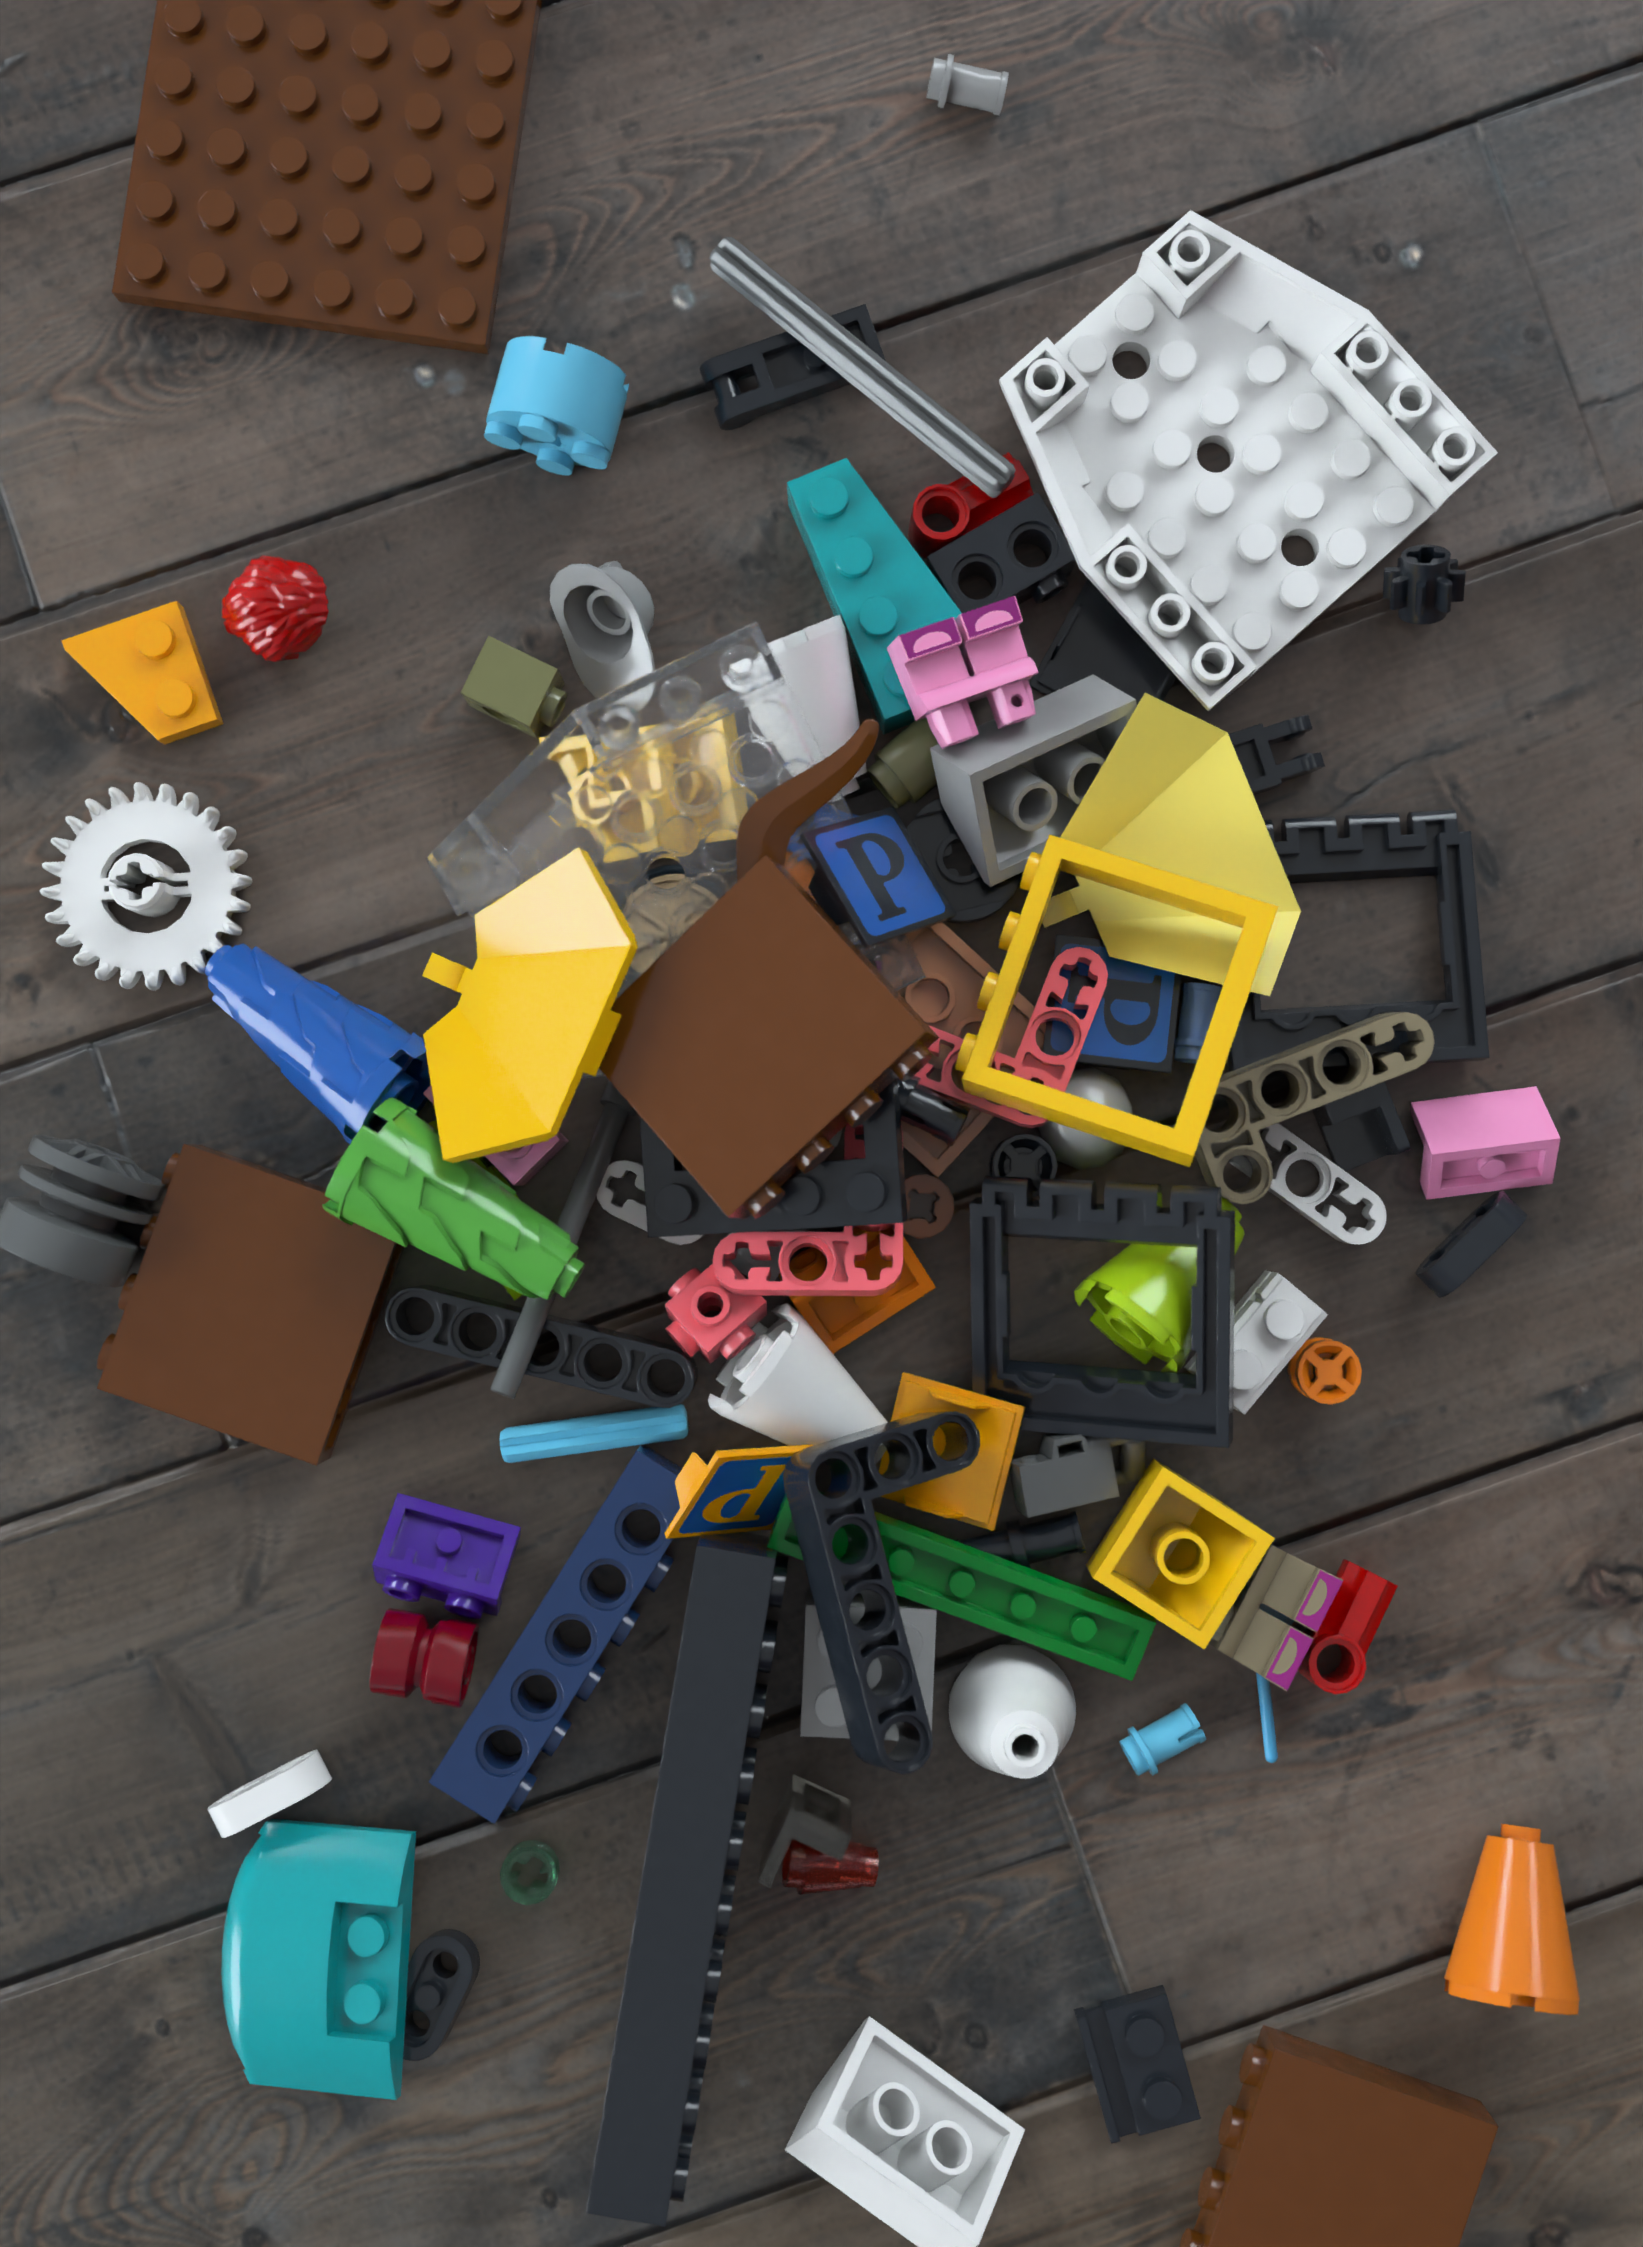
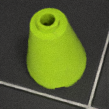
(1147, 1299)

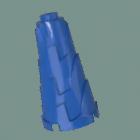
(320, 1040)

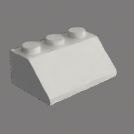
(907, 2140)

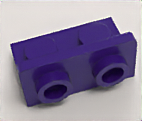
(445, 1556)

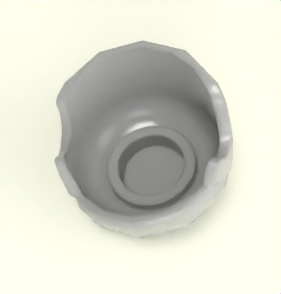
(1080, 1148)

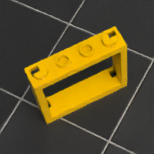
(1018, 940)

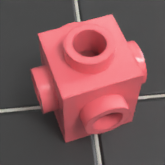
(711, 1336)

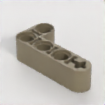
(1307, 1091)

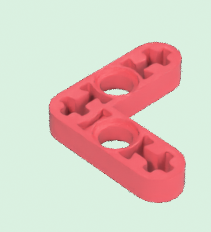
(1030, 1060)
(839, 1248)

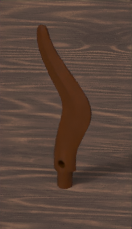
(781, 811)

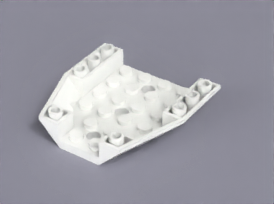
(1322, 433)

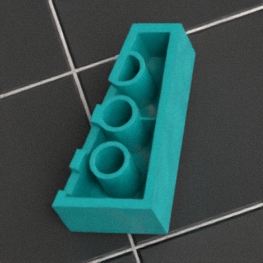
(867, 577)

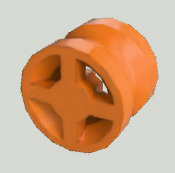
(1335, 1377)

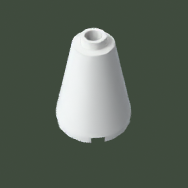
(823, 682)
(793, 1387)
(1012, 1710)

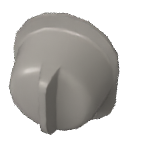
(604, 624)

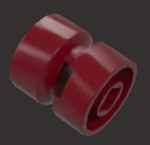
(415, 1656)

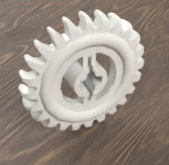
(87, 890)

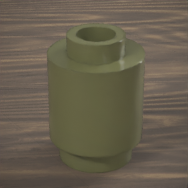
(905, 765)

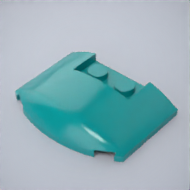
(321, 1957)

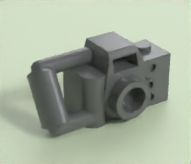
(1073, 1473)

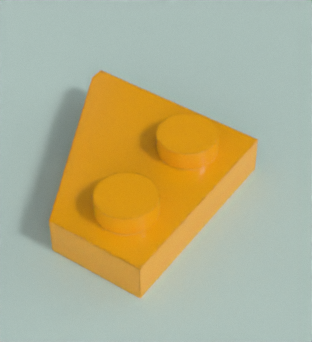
(151, 671)

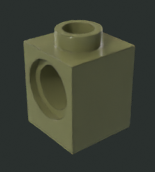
(515, 688)

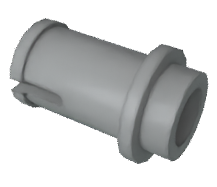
(966, 85)

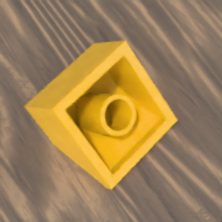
(1178, 1553)

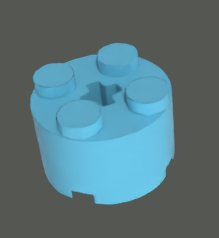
(557, 405)

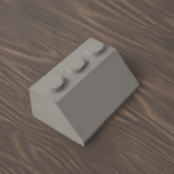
(1028, 778)

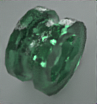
(522, 1854)

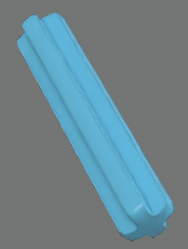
(593, 1433)

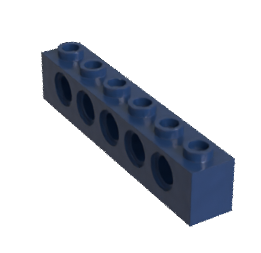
(472, 1766)

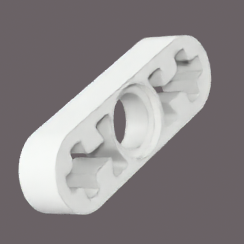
(1350, 1193)

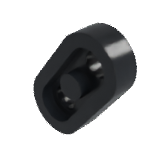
(437, 1990)

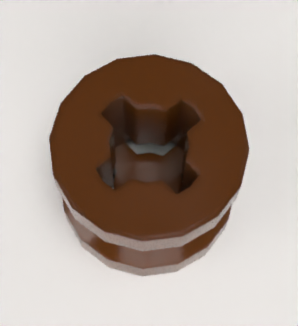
(921, 1205)

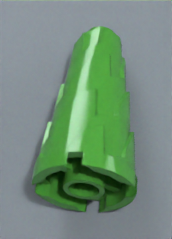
(450, 1210)

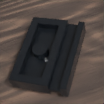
(1137, 2063)

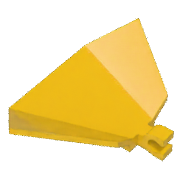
(528, 1010)

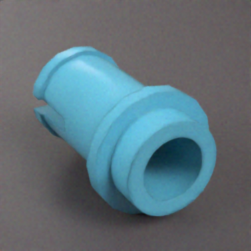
(1161, 1740)

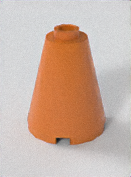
(1515, 1929)

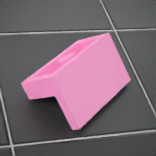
(1485, 1142)

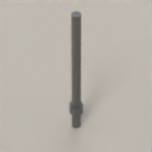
(572, 1221)

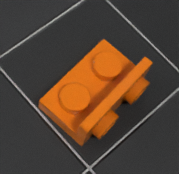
(846, 1318)

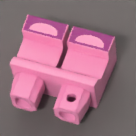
(963, 662)

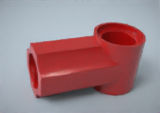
(965, 507)
(1351, 1625)

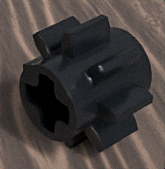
(1424, 584)

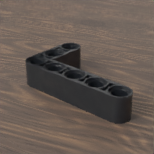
(865, 1570)

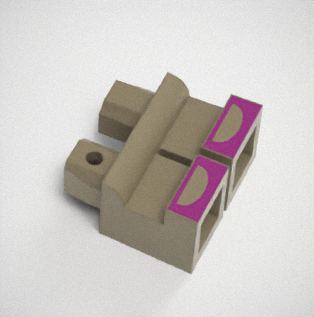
(1261, 1639)

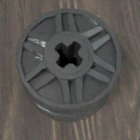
(78, 1211)

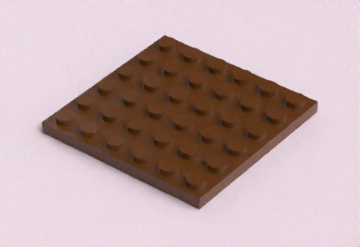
(329, 164)

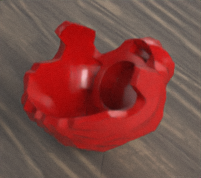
(276, 607)

